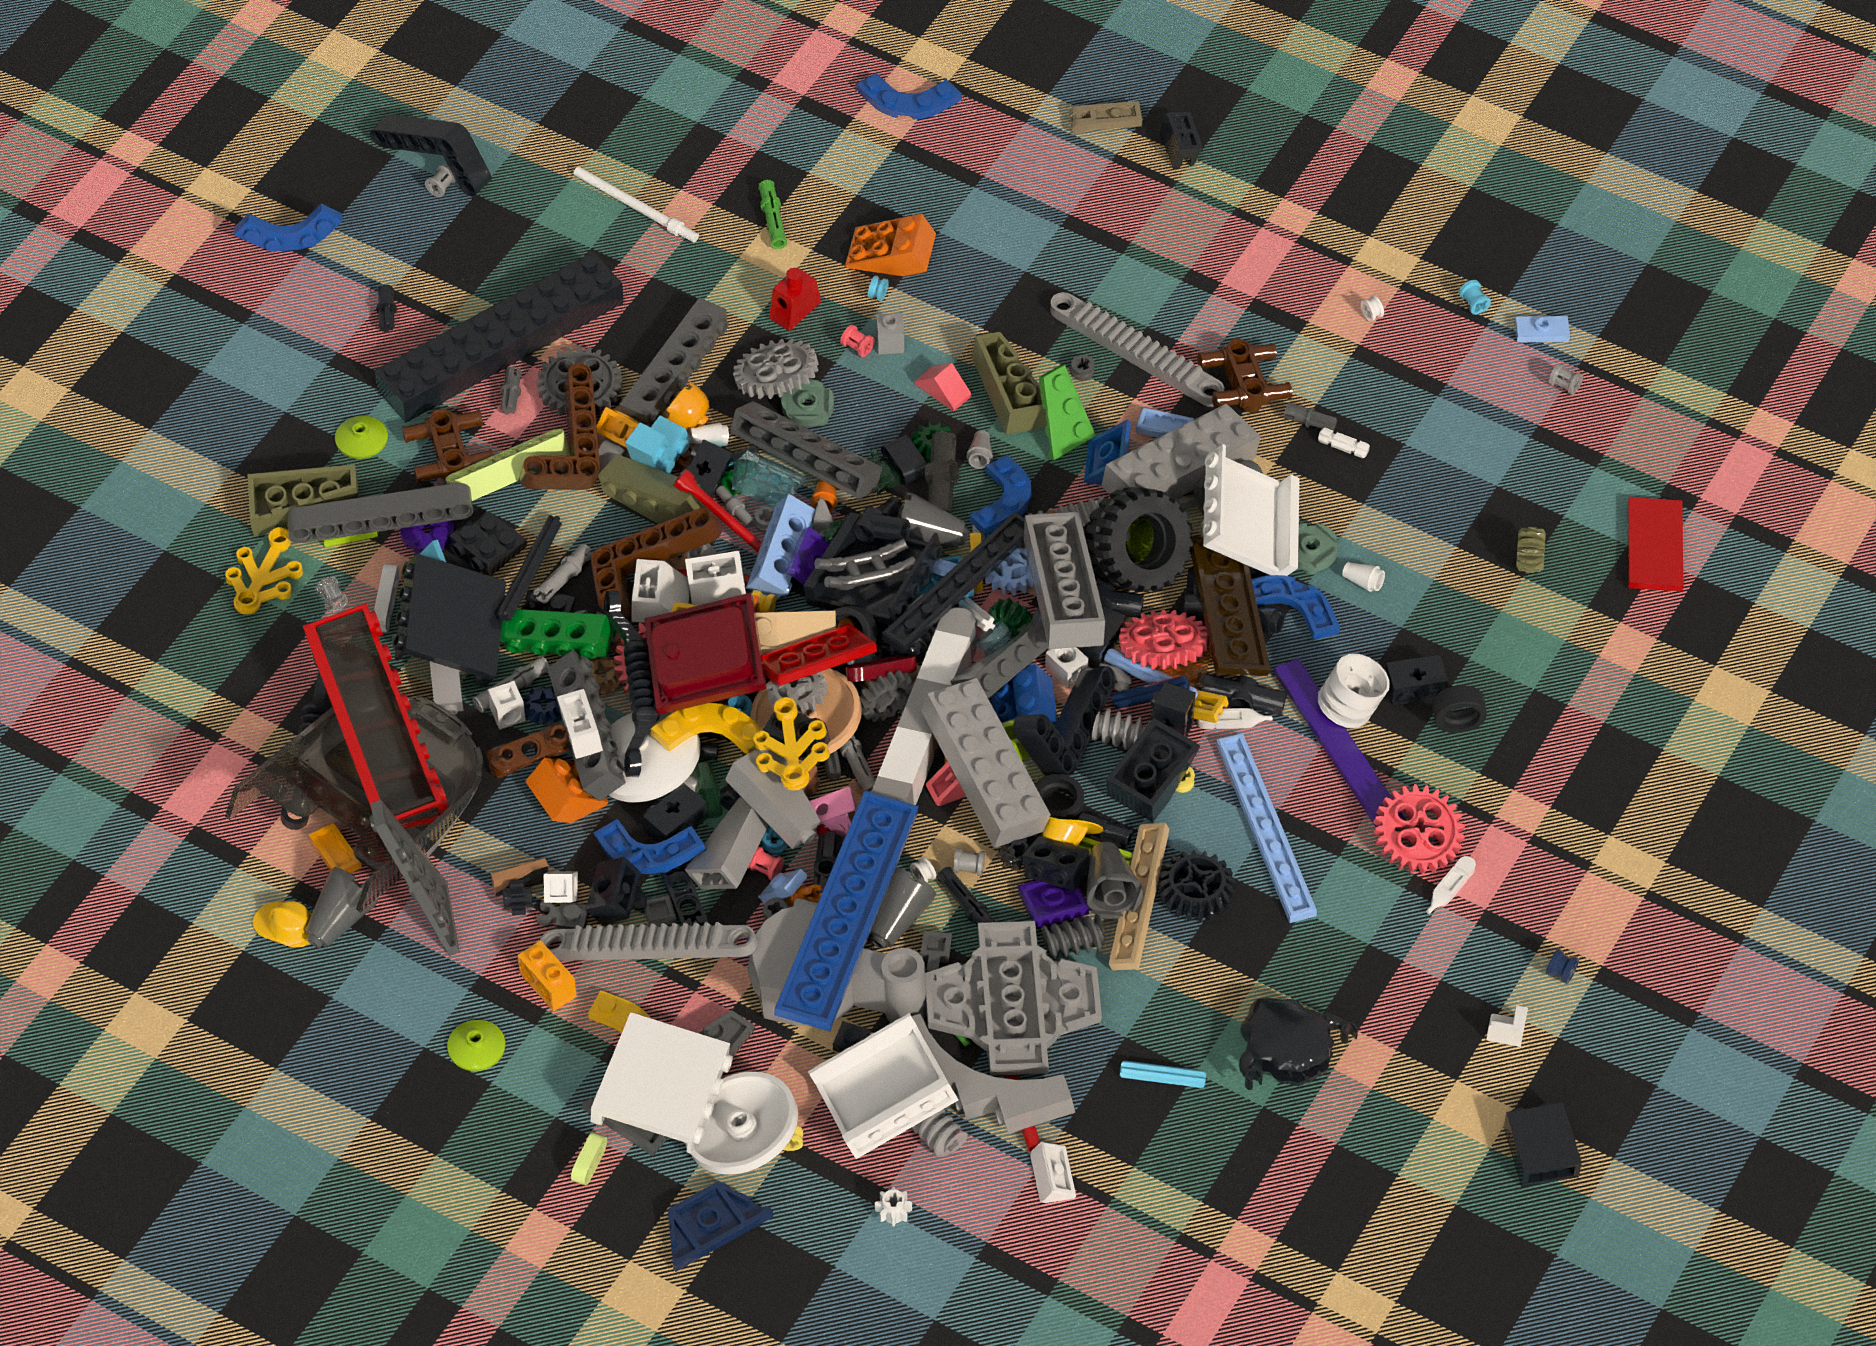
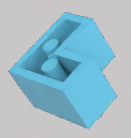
(658, 445)

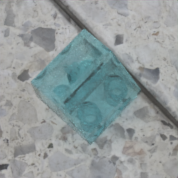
(764, 478)

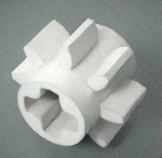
(893, 1214)

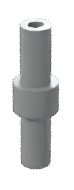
(735, 506)

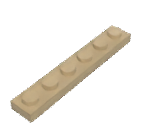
(1133, 925)

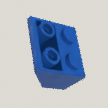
(1026, 694)

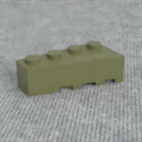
(1008, 384)
(645, 490)
(278, 492)

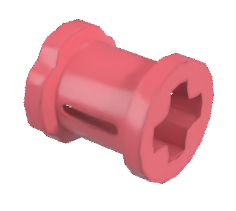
(857, 340)
(766, 863)

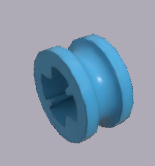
(741, 701)
(771, 848)

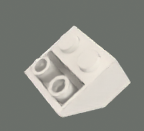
(715, 577)
(657, 589)

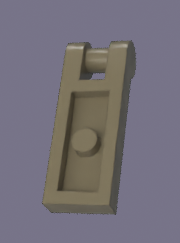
(1105, 116)

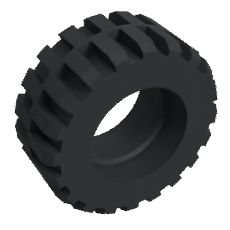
(1169, 543)

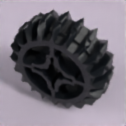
(1191, 894)

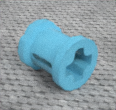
(1475, 297)

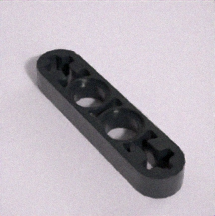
(684, 896)

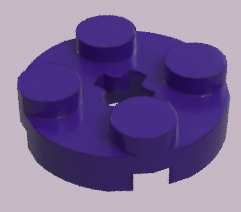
(419, 540)

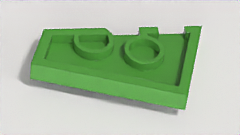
(1065, 415)

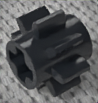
(1013, 857)
(517, 897)

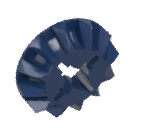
(533, 708)

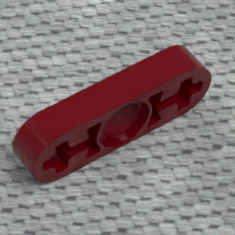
(874, 668)

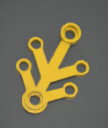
(263, 575)
(791, 749)

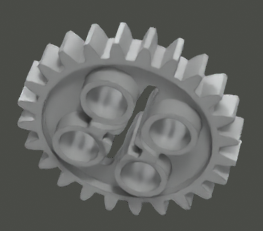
(776, 368)

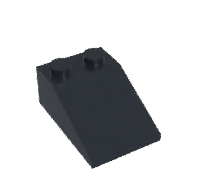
(1151, 770)

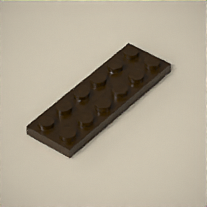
(1229, 613)

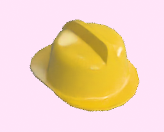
(1069, 830)
(283, 923)

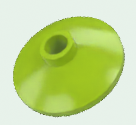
(361, 437)
(480, 1054)

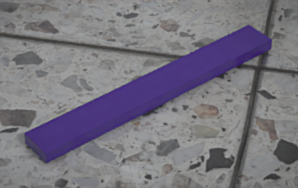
(1333, 738)

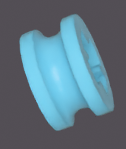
(878, 288)

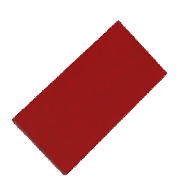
(1655, 544)
(816, 654)

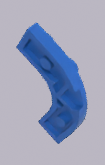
(918, 105)
(293, 237)
(1015, 498)
(1304, 598)
(649, 857)

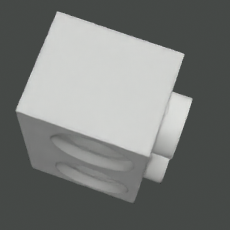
(579, 723)

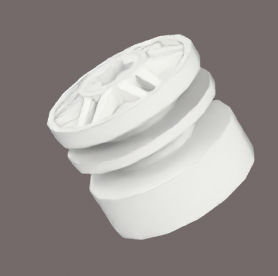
(1353, 690)

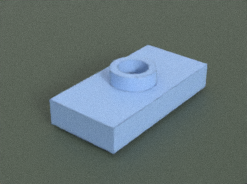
(1542, 329)
(1159, 423)
(783, 885)

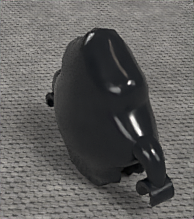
(1288, 1041)

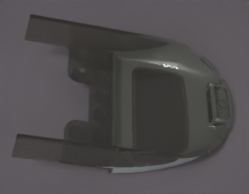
(320, 773)

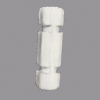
(1343, 442)

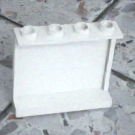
(1251, 515)
(662, 1079)
(883, 1086)

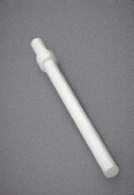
(673, 225)

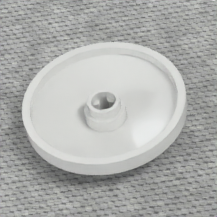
(660, 769)
(747, 1125)

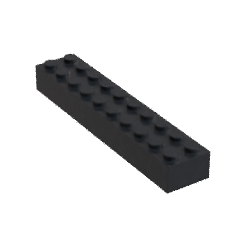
(499, 336)

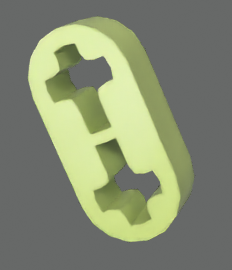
(589, 1158)

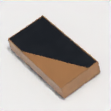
(531, 873)

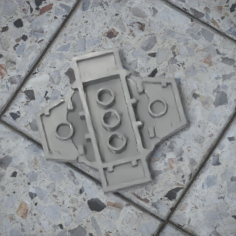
(1012, 998)

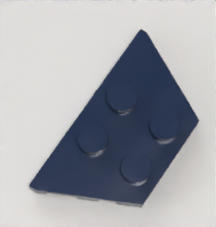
(711, 1221)

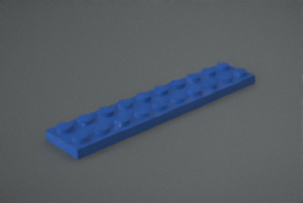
(846, 911)

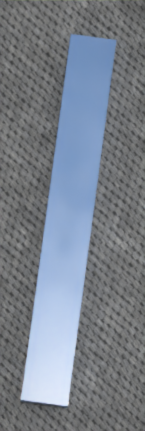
(1266, 828)

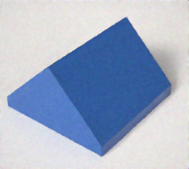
(1105, 449)

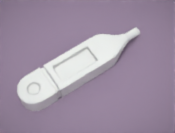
(1234, 719)
(1452, 882)

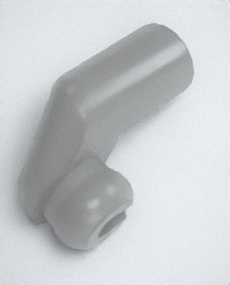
(1121, 677)

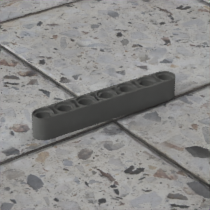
(379, 513)

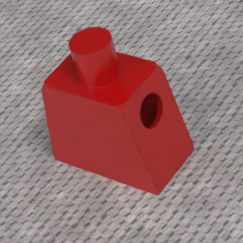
(794, 298)

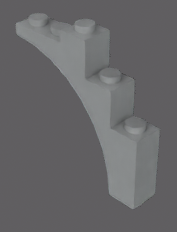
(1014, 1101)

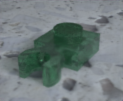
(889, 477)

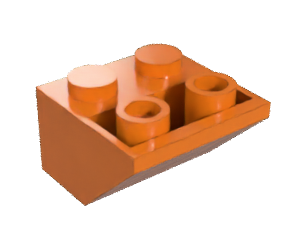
(561, 791)

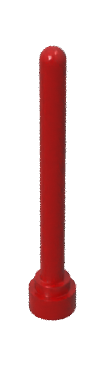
(687, 483)

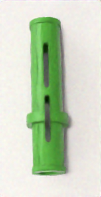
(770, 205)

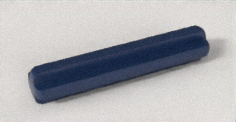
(1145, 692)

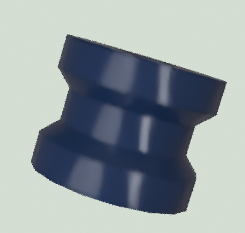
(1562, 966)

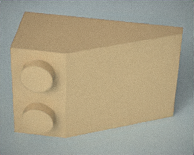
(785, 628)

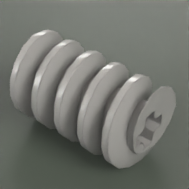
(1117, 729)
(941, 1134)

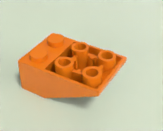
(892, 246)

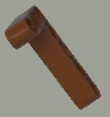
(578, 438)
(658, 543)

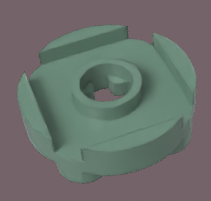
(812, 415)
(1325, 553)

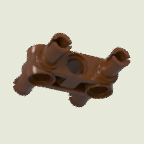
(1244, 375)
(444, 431)
(509, 756)

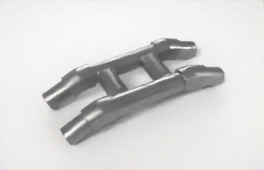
(875, 557)

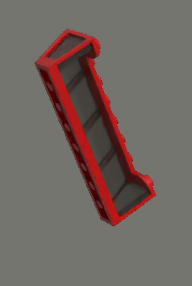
(375, 716)

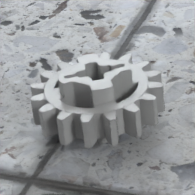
(804, 692)

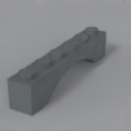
(1008, 660)

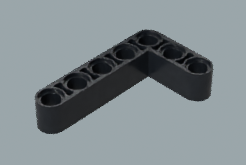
(436, 138)
(1061, 746)

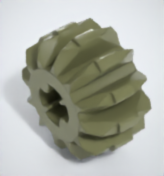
(1531, 549)

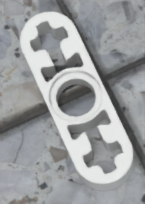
(386, 595)

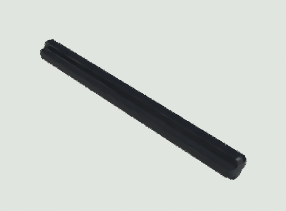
(529, 568)

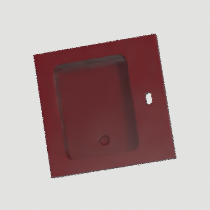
(705, 653)

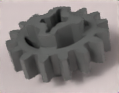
(886, 696)

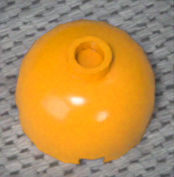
(689, 408)

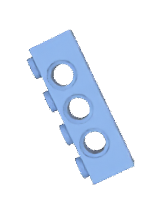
(781, 537)

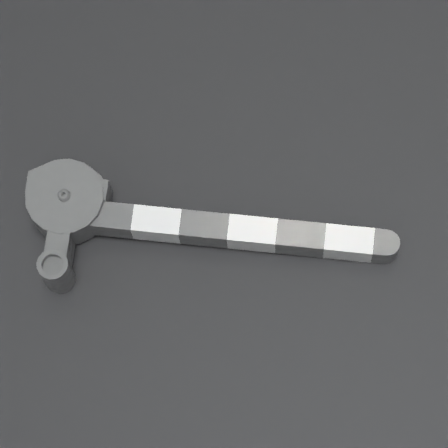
(881, 981)

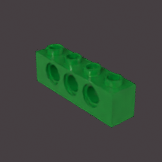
(557, 633)

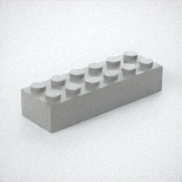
(1178, 458)
(1064, 580)
(985, 762)

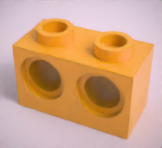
(616, 425)
(547, 975)

